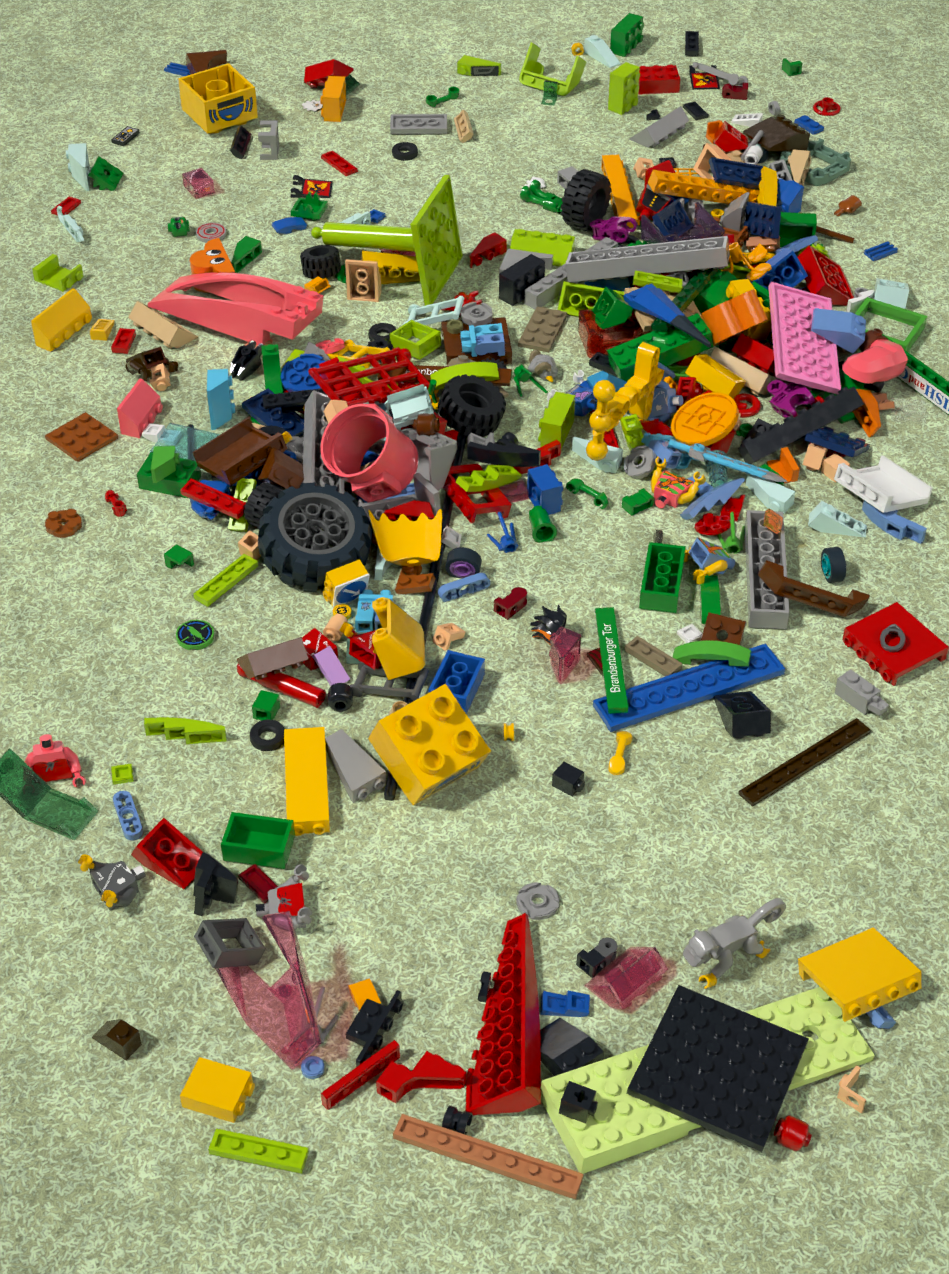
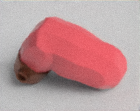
(878, 359)

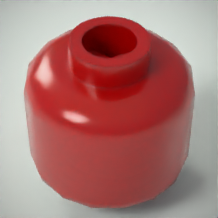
(792, 1133)

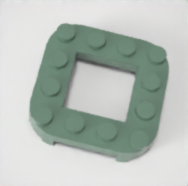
(839, 163)

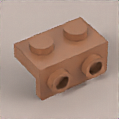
(769, 244)

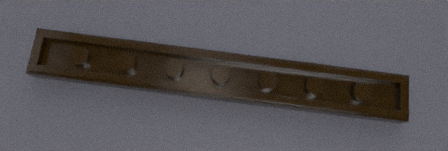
(804, 762)

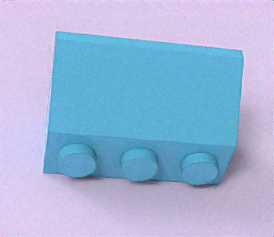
(220, 397)

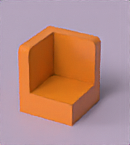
(712, 128)

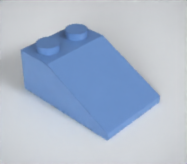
(840, 328)

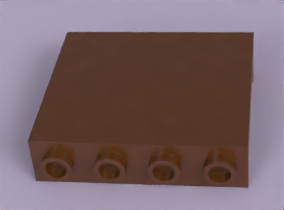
(453, 343)
(237, 451)

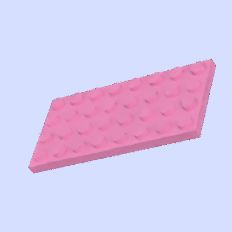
(799, 352)

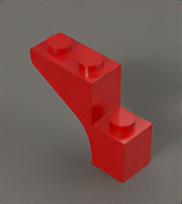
(429, 1072)

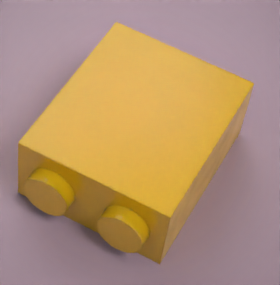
(217, 1090)

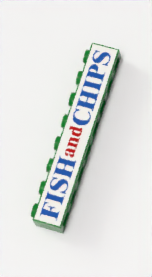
(926, 382)

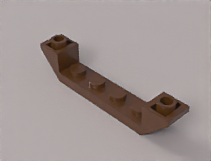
(774, 578)

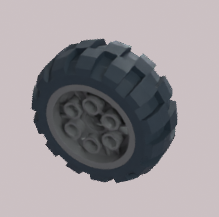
(298, 512)

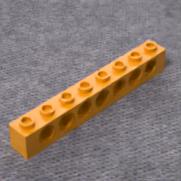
(697, 188)

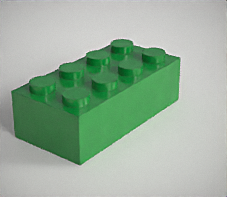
(662, 577)

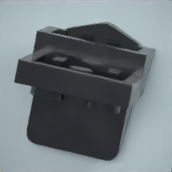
(213, 883)

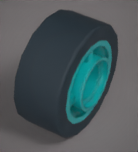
(833, 564)

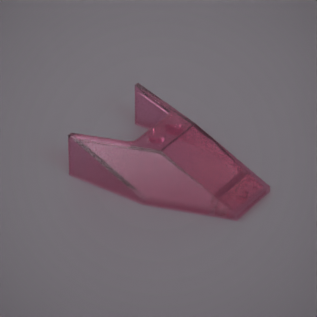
(284, 1012)

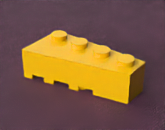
(394, 267)
(761, 331)

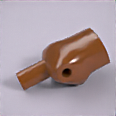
(848, 205)

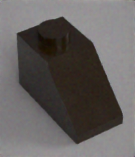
(119, 1038)

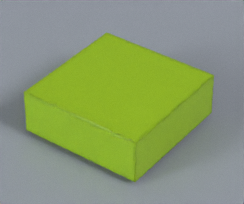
(122, 774)

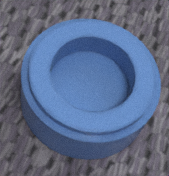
(312, 1067)

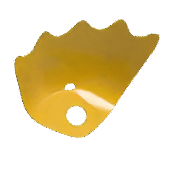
(408, 541)

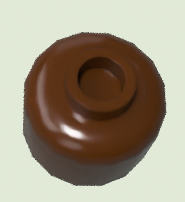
(426, 424)

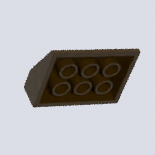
(779, 134)

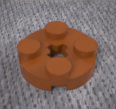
(55, 518)

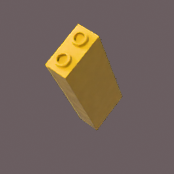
(306, 780)

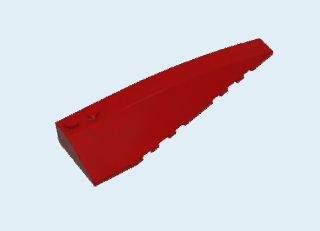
(509, 1051)

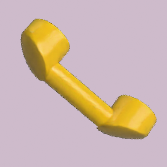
(617, 762)

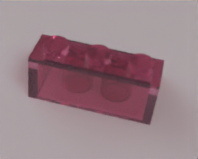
(628, 976)

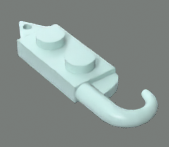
(70, 225)

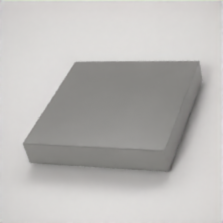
(426, 492)

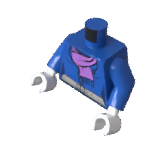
(583, 394)

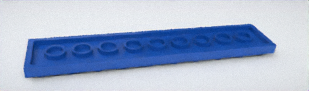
(690, 688)

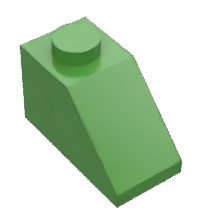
(163, 462)

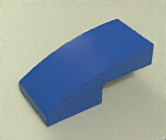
(287, 224)
(572, 1004)

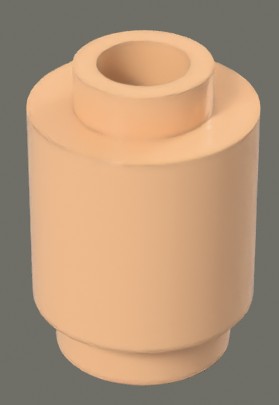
(332, 629)

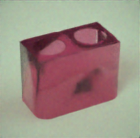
(200, 182)

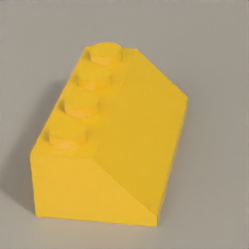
(60, 320)

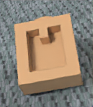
(446, 633)

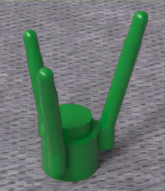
(523, 374)

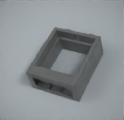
(210, 937)

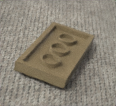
(542, 329)

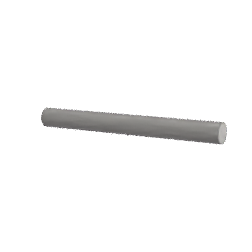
(755, 140)

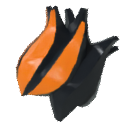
(548, 623)

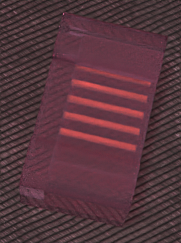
(515, 492)

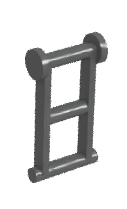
(359, 689)

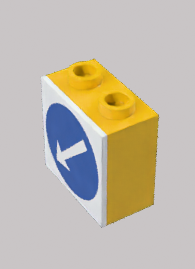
(345, 583)

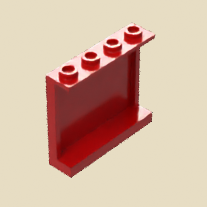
(919, 648)

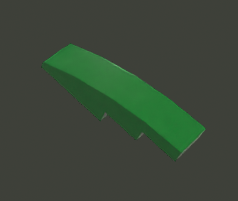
(709, 597)

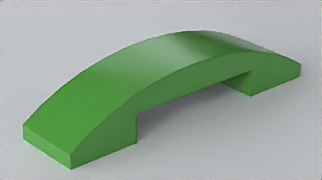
(713, 650)

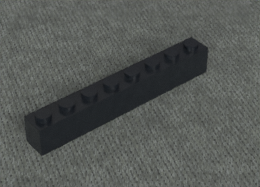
(797, 427)

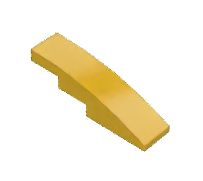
(768, 187)

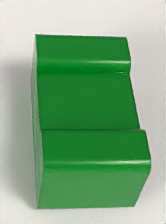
(637, 502)

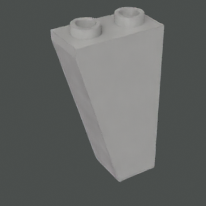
(354, 766)

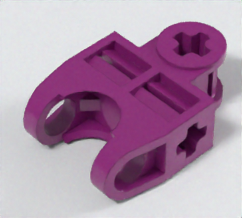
(613, 228)
(788, 397)

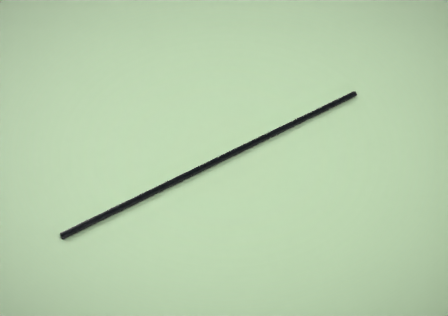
(391, 784)

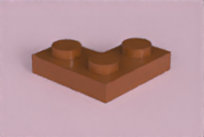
(413, 581)

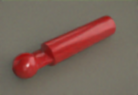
(291, 687)

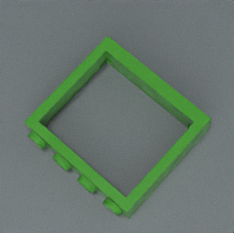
(897, 314)

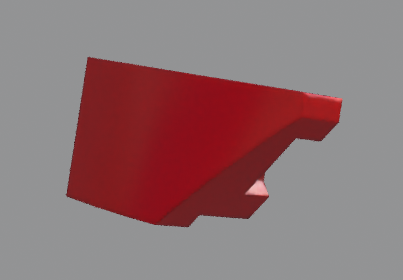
(656, 426)
(733, 505)

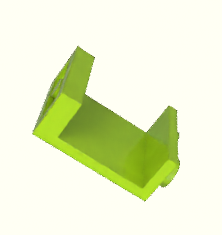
(55, 276)

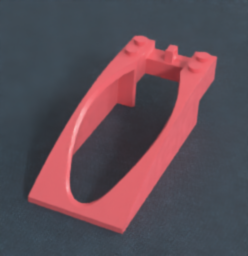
(256, 306)

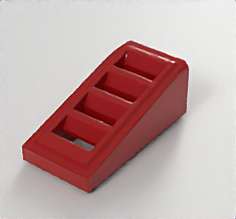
(691, 389)

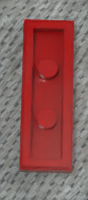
(339, 163)

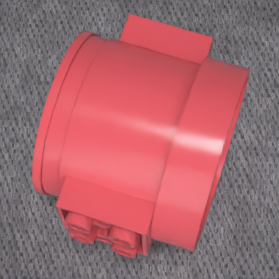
(348, 440)

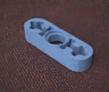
(453, 589)
(129, 808)

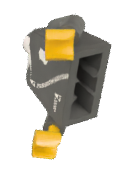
(113, 880)

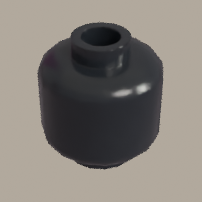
(340, 697)

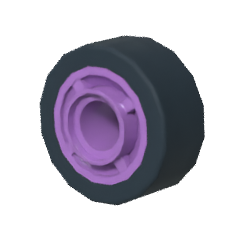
(463, 562)

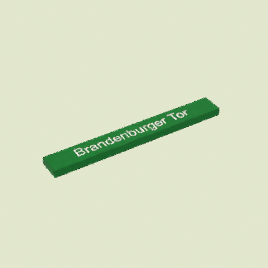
(611, 660)

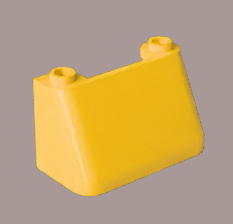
(398, 641)

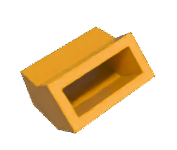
(317, 285)

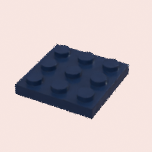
(837, 442)

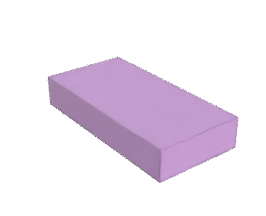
(330, 666)

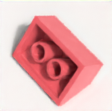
(138, 409)

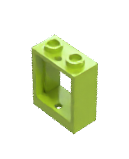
(429, 339)

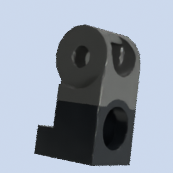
(598, 957)

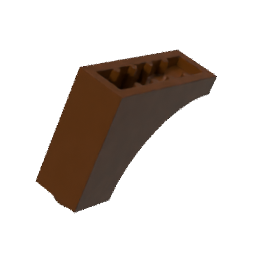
(206, 60)

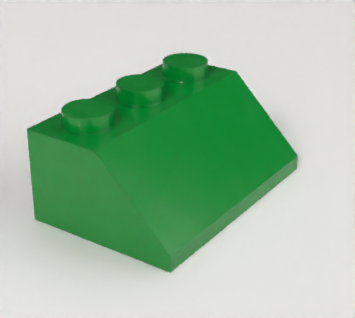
(715, 291)
(611, 309)

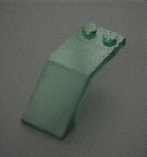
(39, 802)

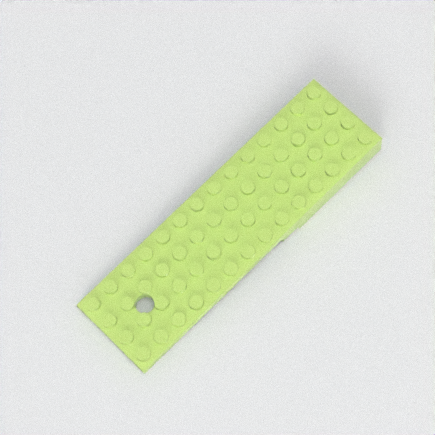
(631, 1126)

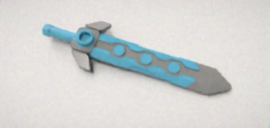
(700, 452)

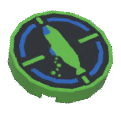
(195, 634)

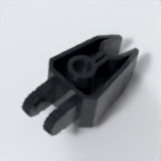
(246, 360)

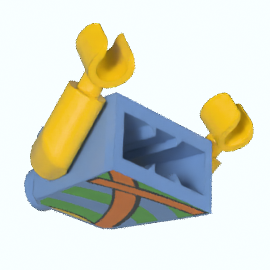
(709, 558)

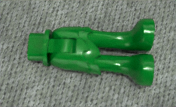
(535, 195)

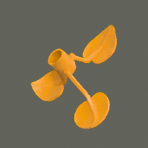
(755, 256)

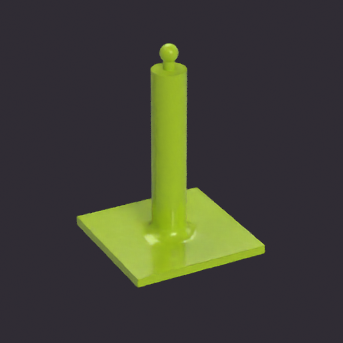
(432, 237)

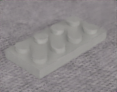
(418, 124)

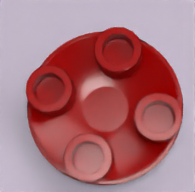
(712, 524)

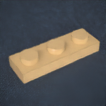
(463, 126)

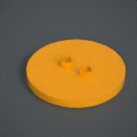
(705, 419)

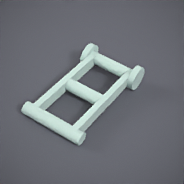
(415, 310)

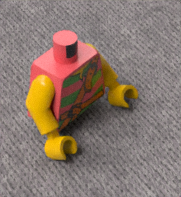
(671, 488)

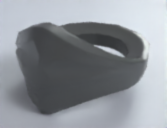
(892, 629)

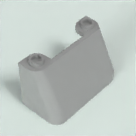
(434, 455)

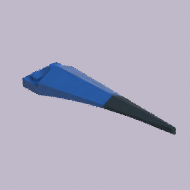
(657, 303)

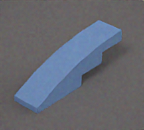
(715, 496)

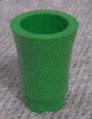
(542, 526)

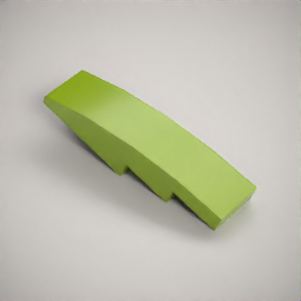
(491, 478)
(182, 728)

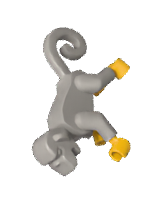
(729, 937)

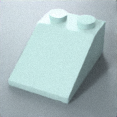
(79, 163)
(891, 292)

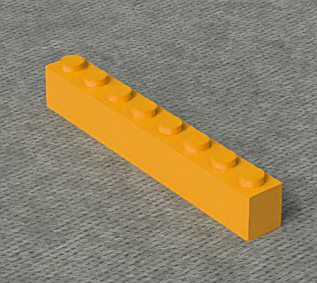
(620, 196)

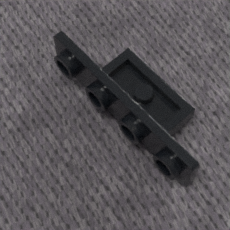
(288, 401)
(371, 1024)

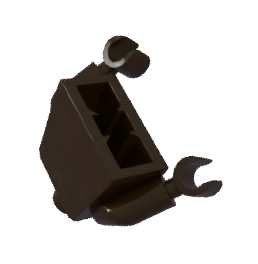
(143, 361)

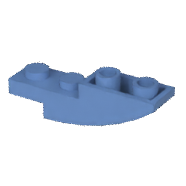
(894, 524)

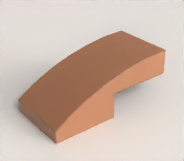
(883, 403)

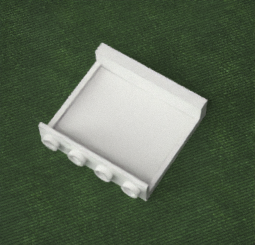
(884, 485)

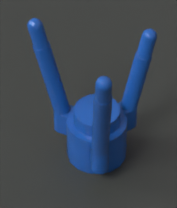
(507, 542)

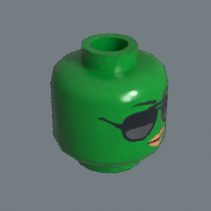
(178, 226)

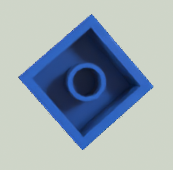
(545, 489)

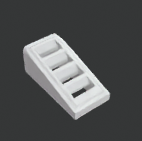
(747, 119)

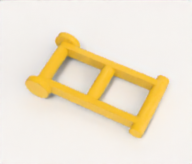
(360, 351)

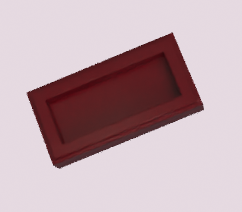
(257, 882)

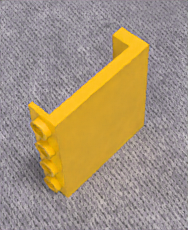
(861, 973)

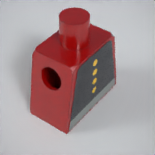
(651, 202)

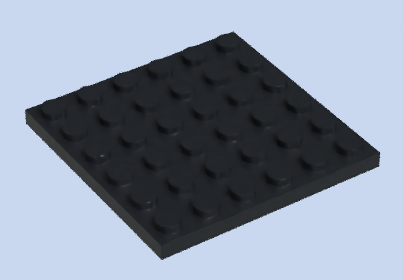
(718, 1067)

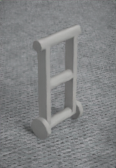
(733, 78)

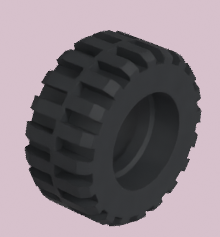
(585, 199)
(471, 405)

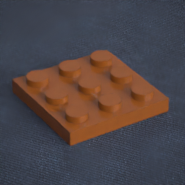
(81, 436)

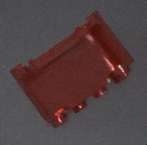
(600, 340)

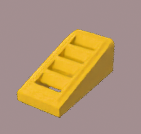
(101, 329)

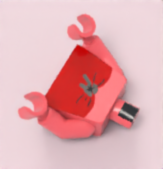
(54, 761)

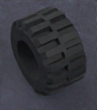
(320, 261)
(258, 501)

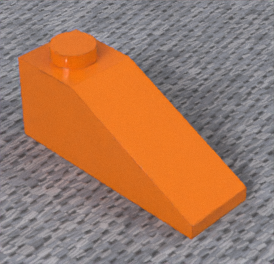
(868, 413)

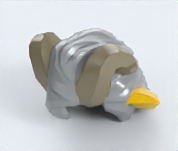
(542, 365)

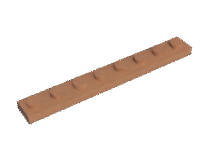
(488, 1156)

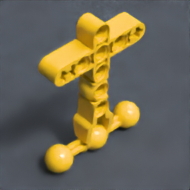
(634, 396)

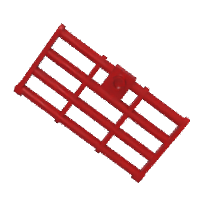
(378, 388)

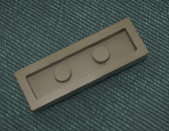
(653, 656)

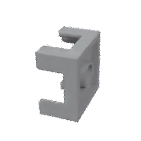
(269, 139)

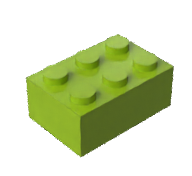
(623, 88)
(557, 419)

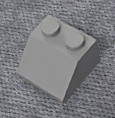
(735, 214)

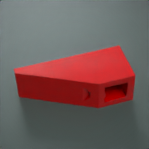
(489, 247)
(411, 510)

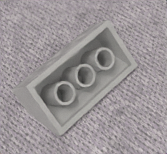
(660, 129)

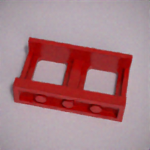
(496, 499)

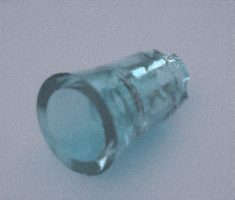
(717, 473)

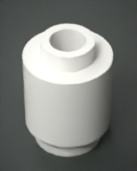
(753, 155)

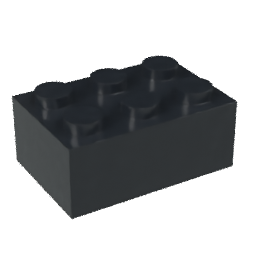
(519, 277)

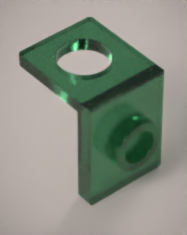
(550, 92)

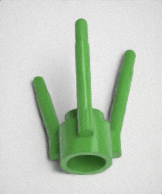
(732, 543)

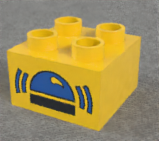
(218, 98)
(429, 744)

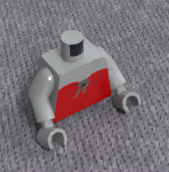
(288, 898)

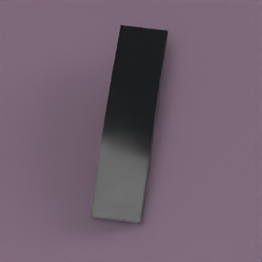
(506, 455)

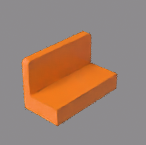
(785, 466)

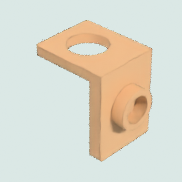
(845, 1090)

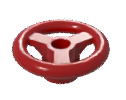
(827, 104)

